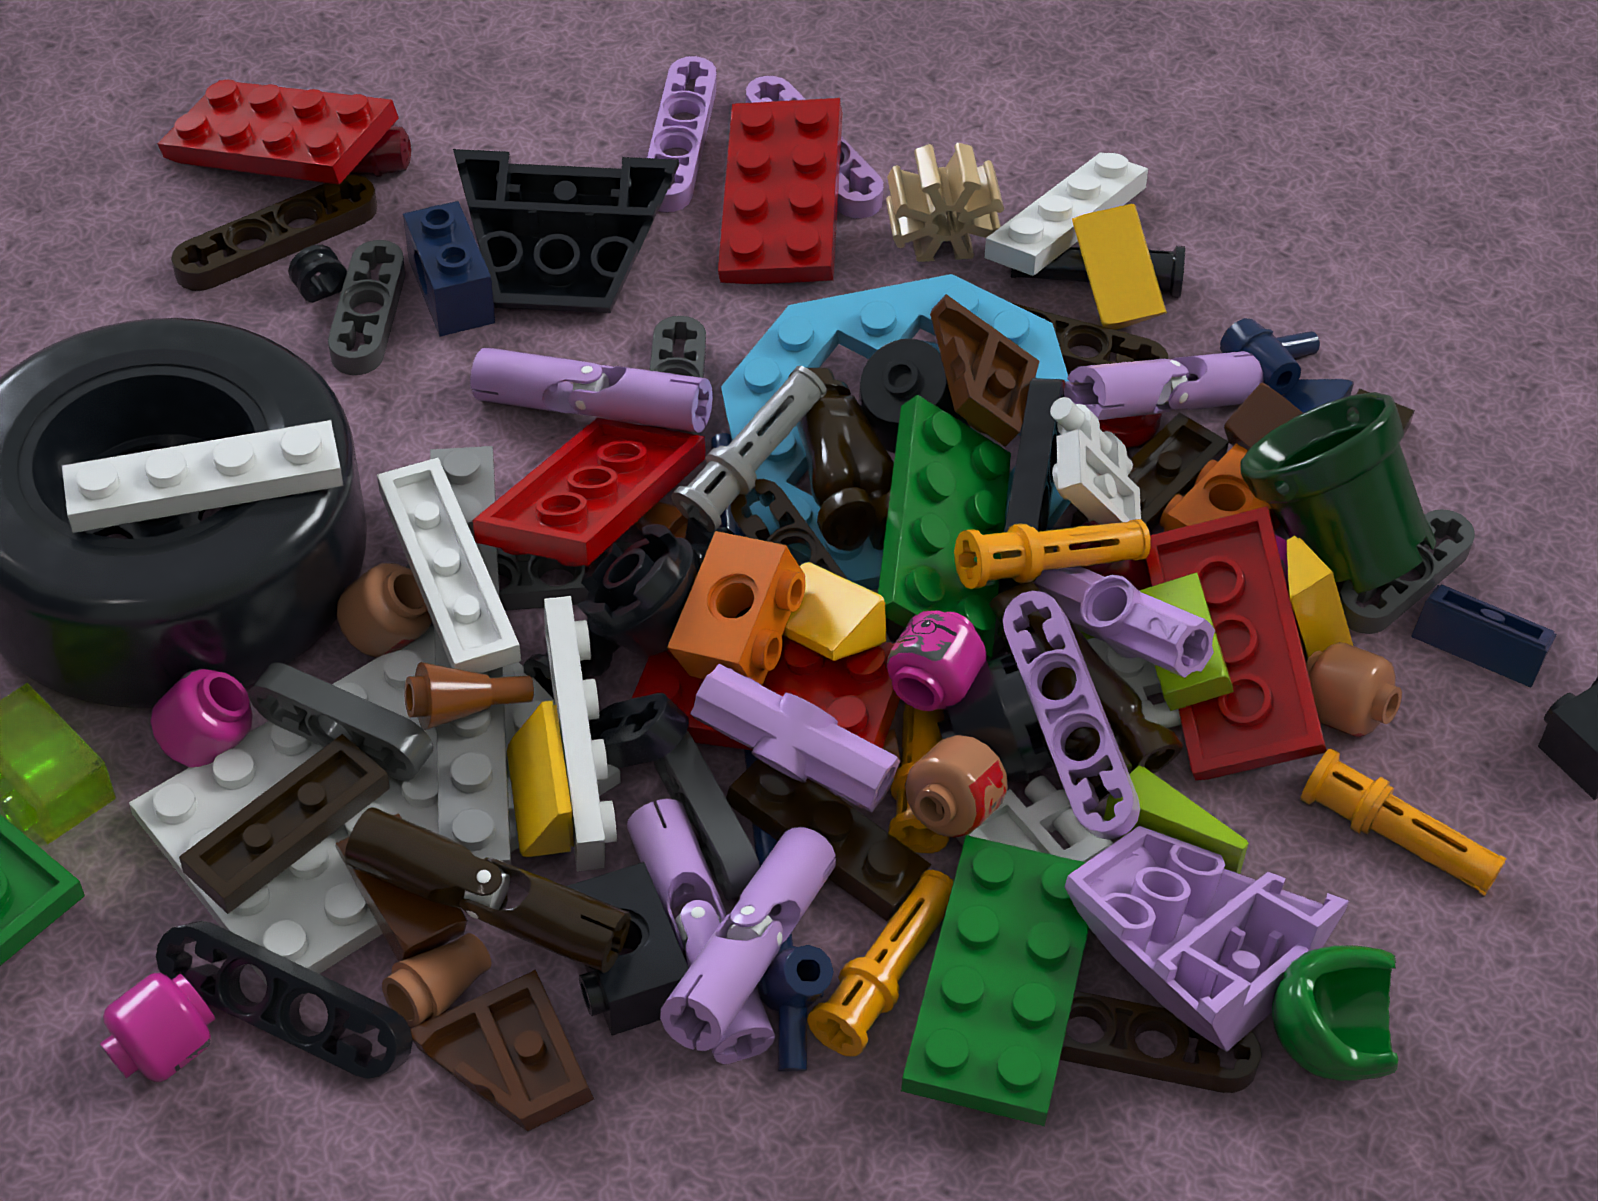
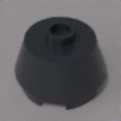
(896, 376)
(640, 591)
(1002, 717)

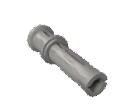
(733, 467)

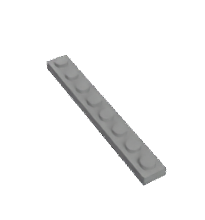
(473, 748)

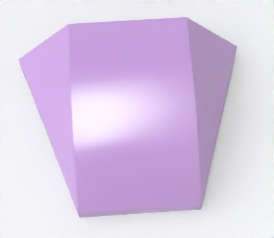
(1197, 932)

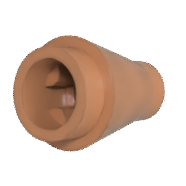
(435, 979)

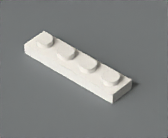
(1046, 226)
(201, 476)
(448, 568)
(584, 758)

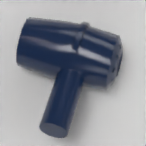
(1274, 354)
(791, 986)

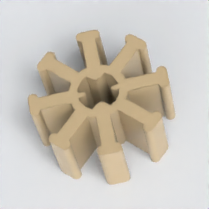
(943, 203)

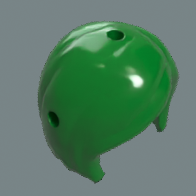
(1336, 1012)

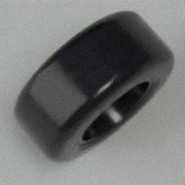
(182, 592)

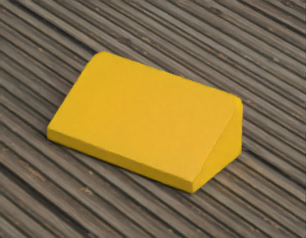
(1119, 266)
(1315, 599)
(836, 615)
(540, 785)

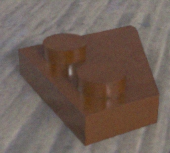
(983, 371)
(509, 1052)

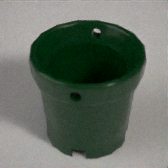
(1344, 488)

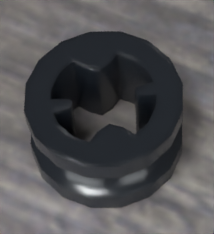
(311, 261)

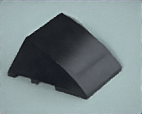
(560, 231)

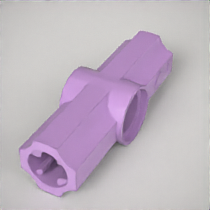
(1130, 619)
(795, 737)

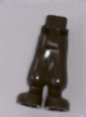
(846, 468)
(1139, 739)

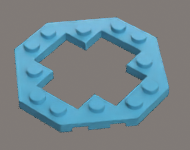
(864, 323)

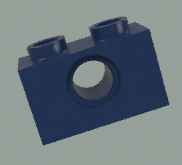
(449, 268)

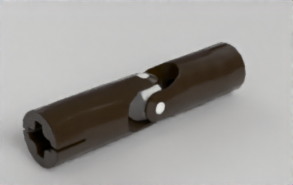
(451, 875)

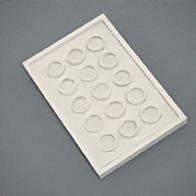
(314, 905)

